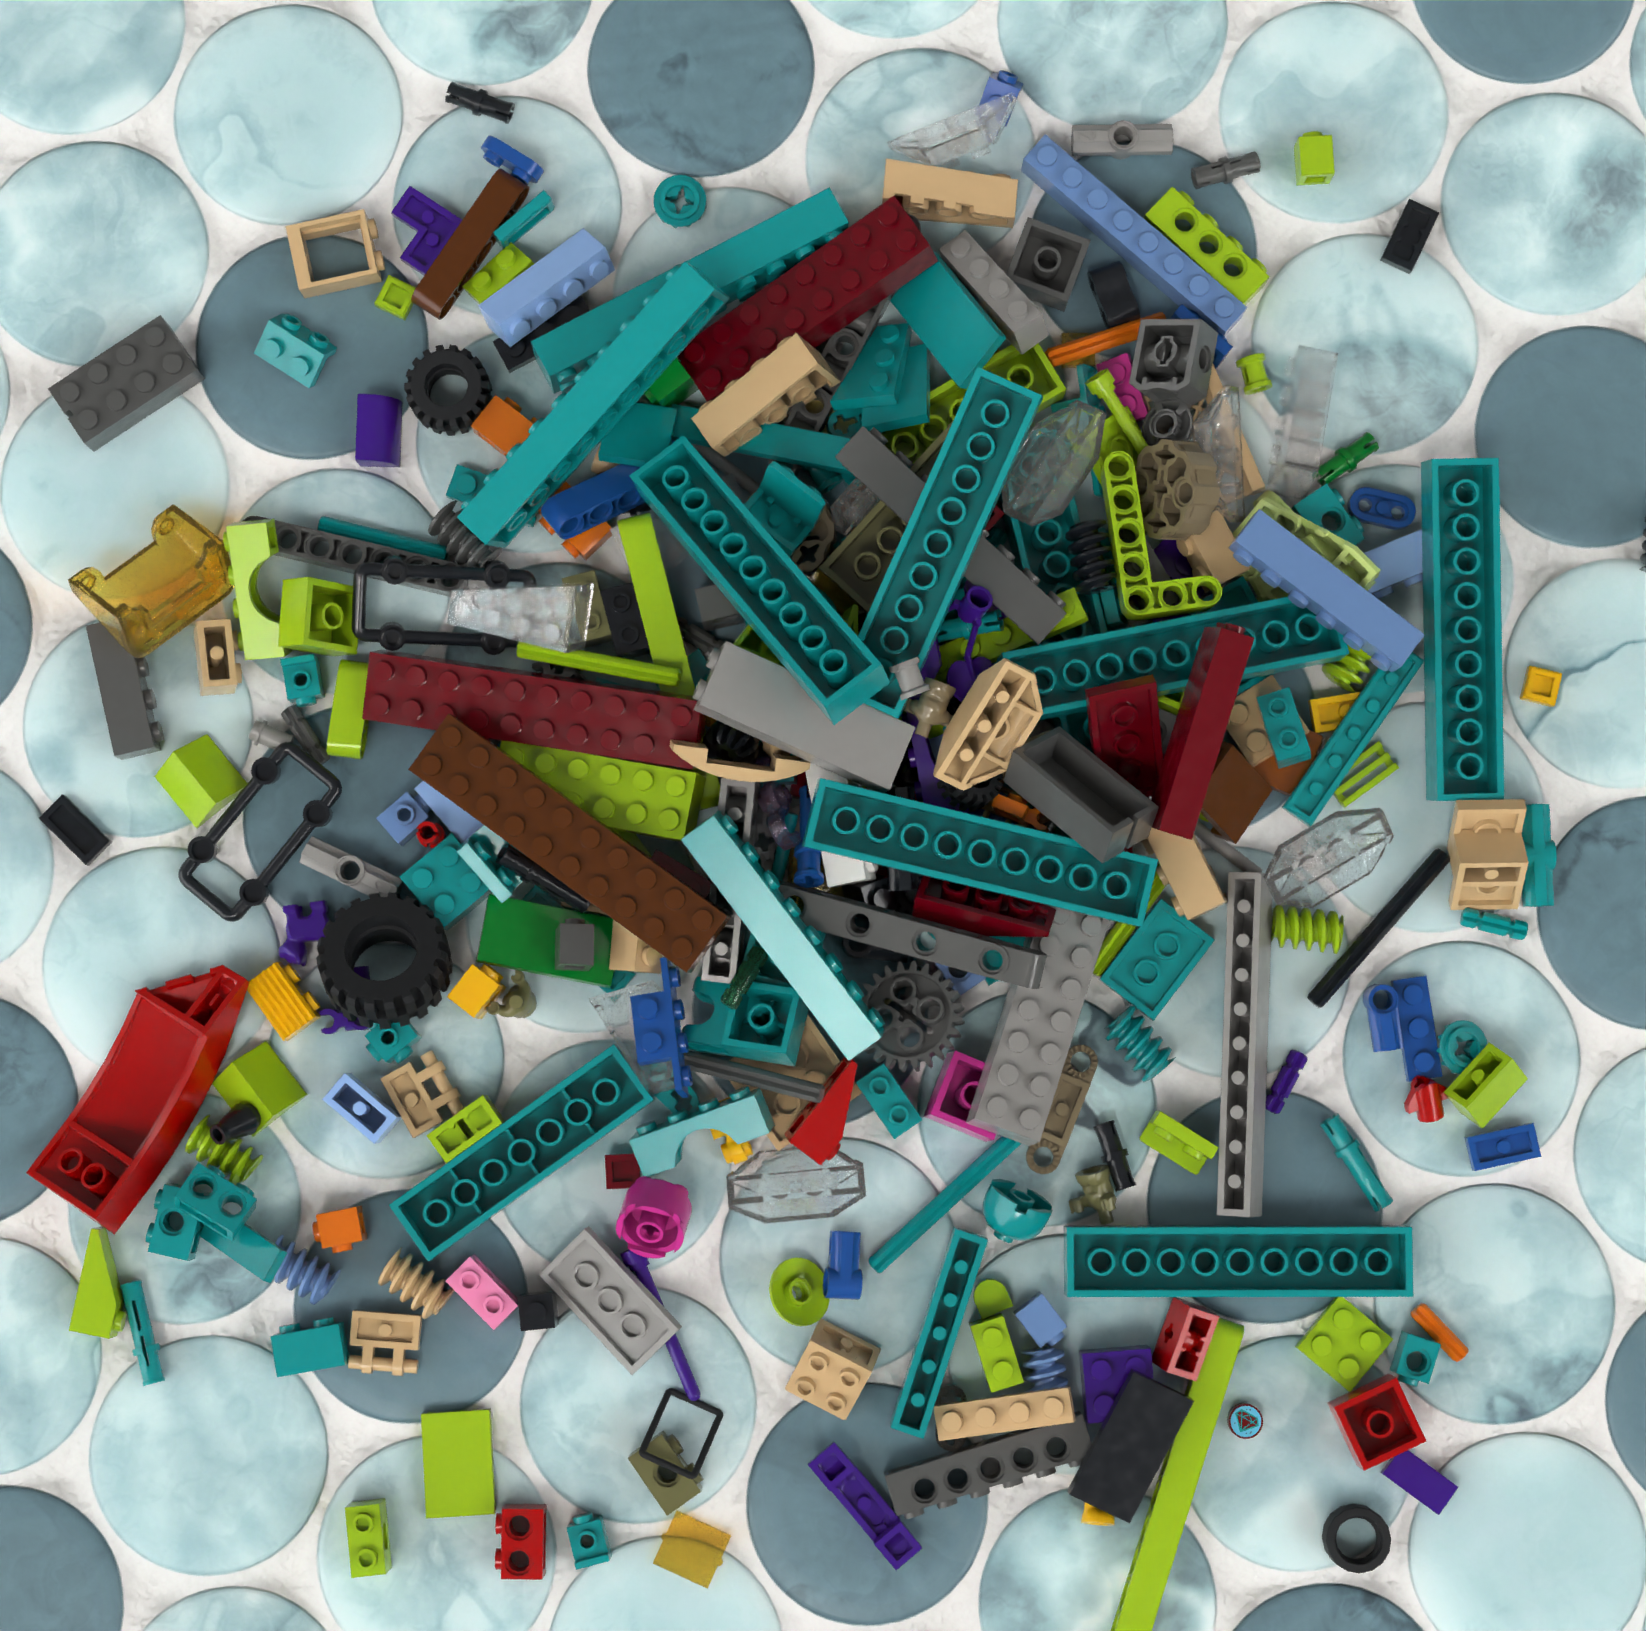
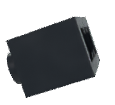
(625, 621)

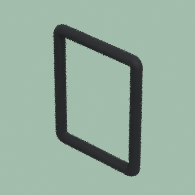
(642, 1451)

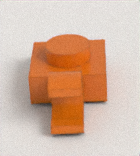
(1016, 810)

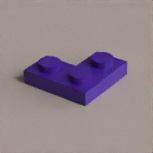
(432, 224)

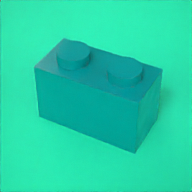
(310, 1348)

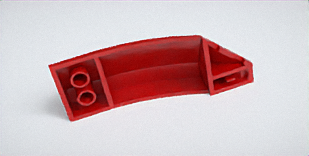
(143, 1096)

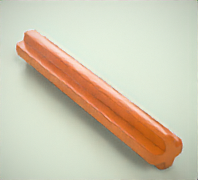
(1097, 342)

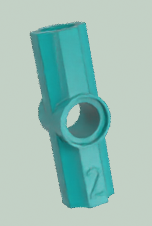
(1541, 857)

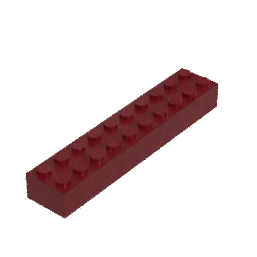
(531, 707)

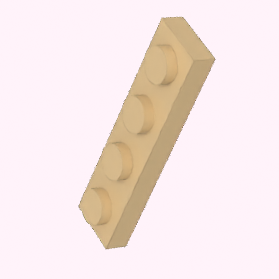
(1004, 1413)

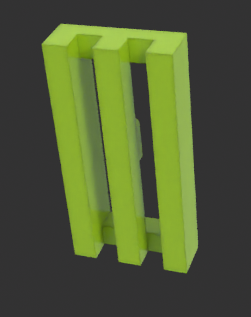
(1384, 757)

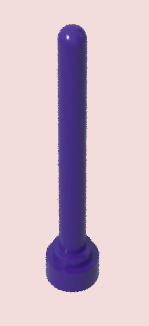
(639, 1265)

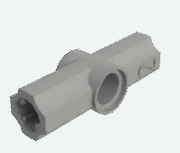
(1144, 139)
(333, 861)

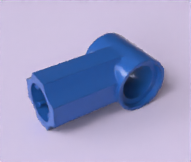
(1383, 1022)
(842, 1276)

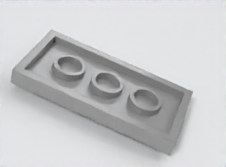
(610, 1300)

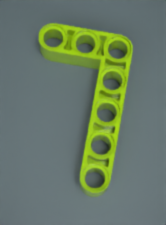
(1137, 552)

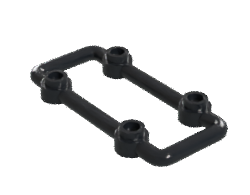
(396, 570)
(315, 814)

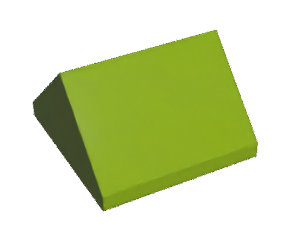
(200, 779)
(261, 1081)

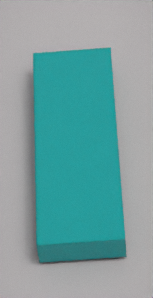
(249, 1250)

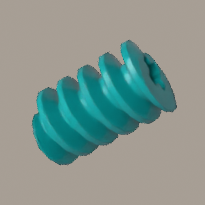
(1139, 1043)

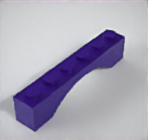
(921, 753)

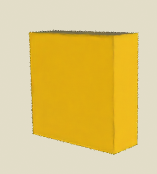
(1540, 686)

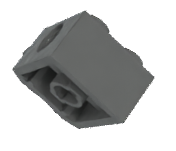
(1173, 371)

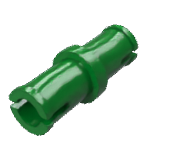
(1346, 459)

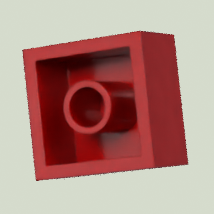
(1376, 1421)

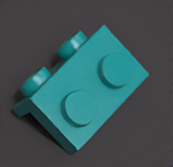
(294, 349)

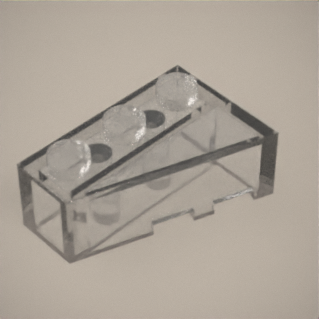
(617, 1017)

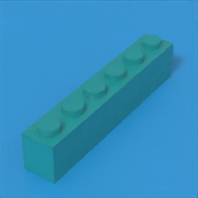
(938, 1332)

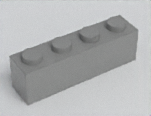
(995, 292)

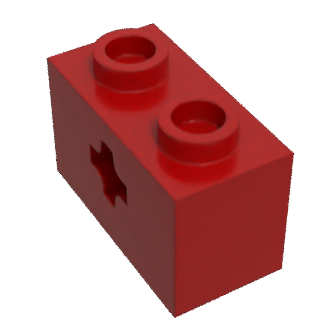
(1184, 1339)

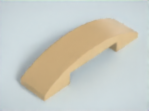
(780, 765)

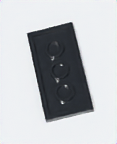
(1130, 1446)

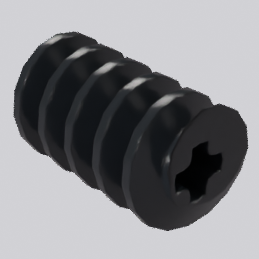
(1090, 557)

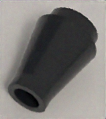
(237, 1123)

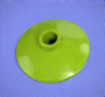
(807, 1283)

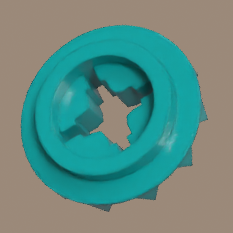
(671, 189)
(1461, 1032)

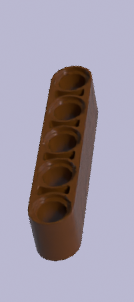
(469, 244)

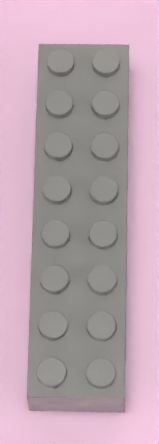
(1037, 1032)

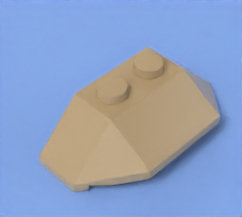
(989, 725)

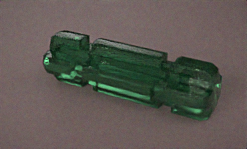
(744, 977)

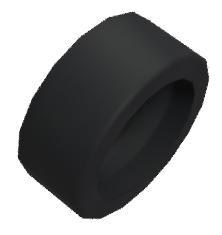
(1379, 1552)

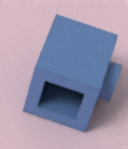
(404, 817)

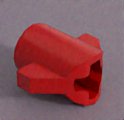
(1426, 1099)

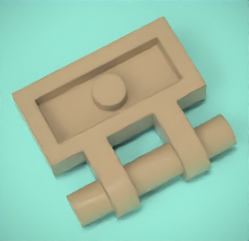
(413, 1099)
(385, 1330)

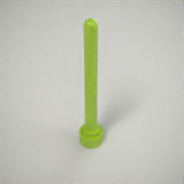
(1103, 387)

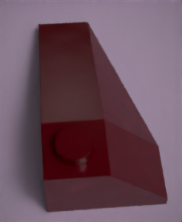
(981, 910)

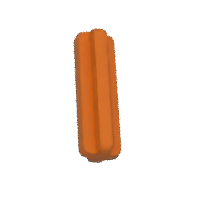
(1439, 1332)

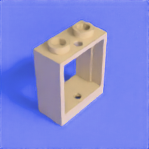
(327, 226)

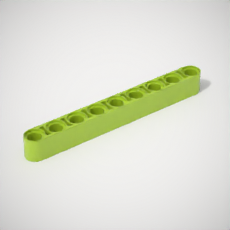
(660, 617)

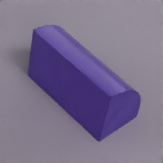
(378, 431)

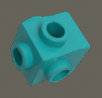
(399, 1049)

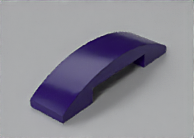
(865, 1505)

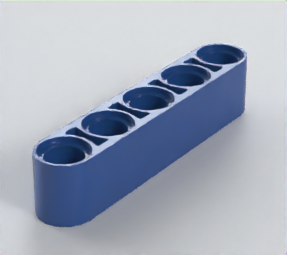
(592, 501)

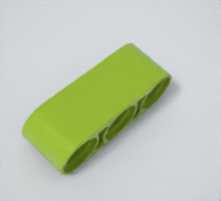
(347, 729)

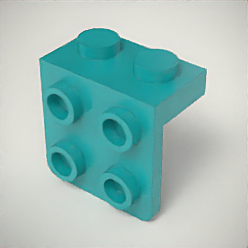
(786, 507)

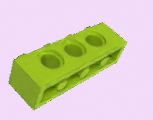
(1179, 206)

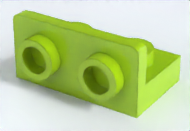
(1177, 1142)

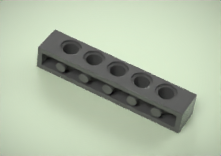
(725, 955)
(969, 1458)

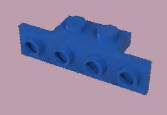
(659, 1029)

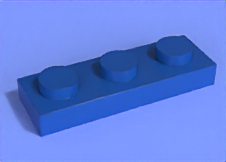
(1417, 1028)

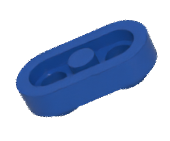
(500, 154)
(1380, 509)

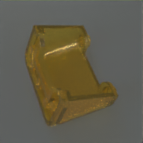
(160, 585)

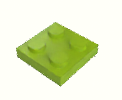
(1344, 1343)

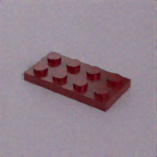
(1127, 730)

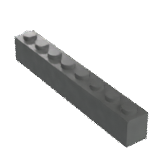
(899, 489)

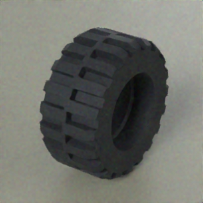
(375, 922)

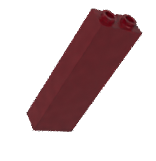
(1200, 728)

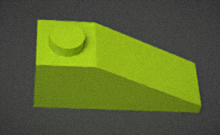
(99, 1297)

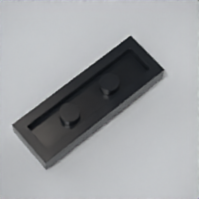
(522, 352)

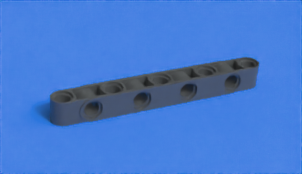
(855, 333)
(903, 933)

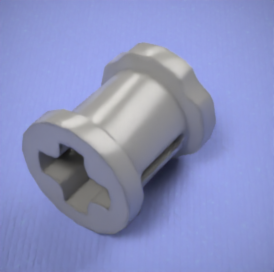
(909, 678)

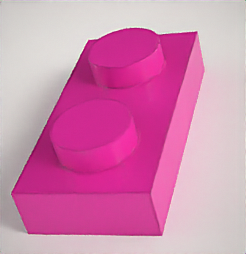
(1120, 368)

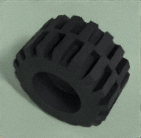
(432, 368)

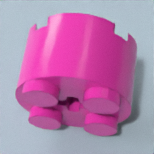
(654, 1217)

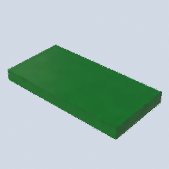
(523, 939)

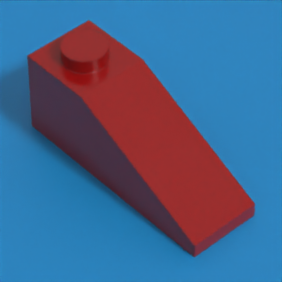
(822, 1124)

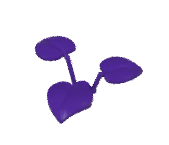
(970, 610)

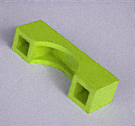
(249, 547)

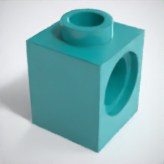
(1428, 1350)

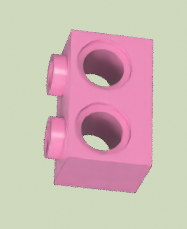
(483, 1291)

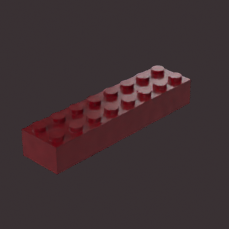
(812, 297)

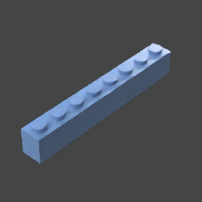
(1131, 235)

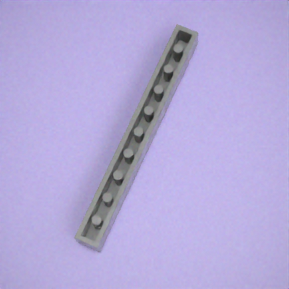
(1244, 1046)

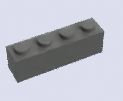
(124, 696)

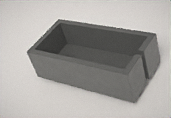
(126, 383)
(1080, 794)

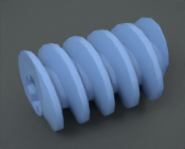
(305, 1273)
(1045, 1368)

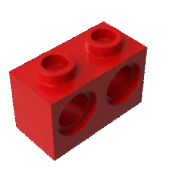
(531, 1542)

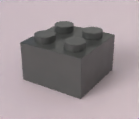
(1047, 263)

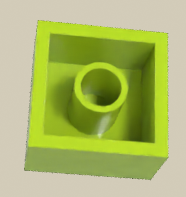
(317, 617)

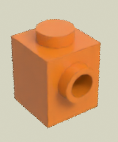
(340, 1228)

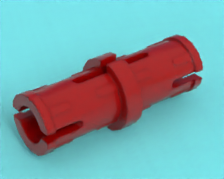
(426, 828)

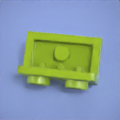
(497, 273)

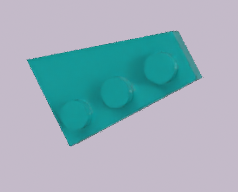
(877, 371)

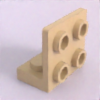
(833, 1369)

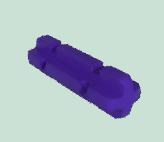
(1285, 1081)

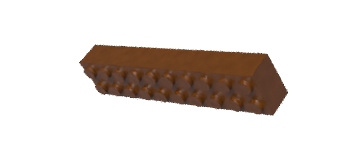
(570, 843)

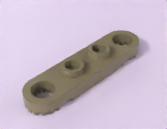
(1064, 1109)

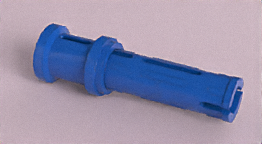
(808, 860)

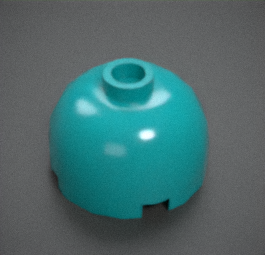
(1014, 1212)

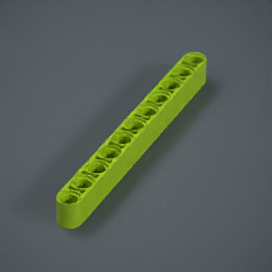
(1177, 1484)

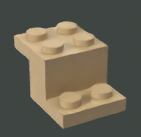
(1487, 854)

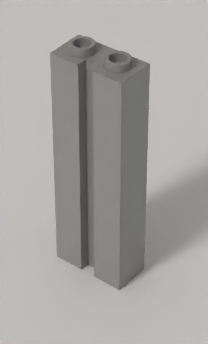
(774, 708)

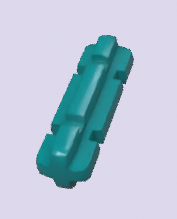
(1494, 923)

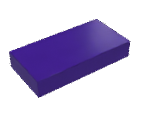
(1420, 1480)

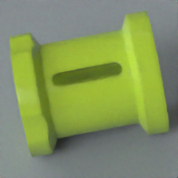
(1254, 373)

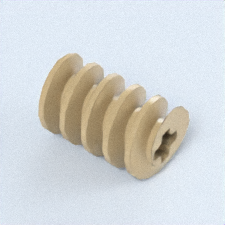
(415, 1284)

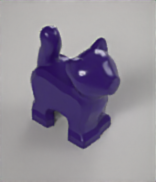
(302, 929)

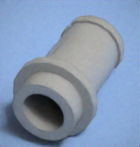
(268, 735)

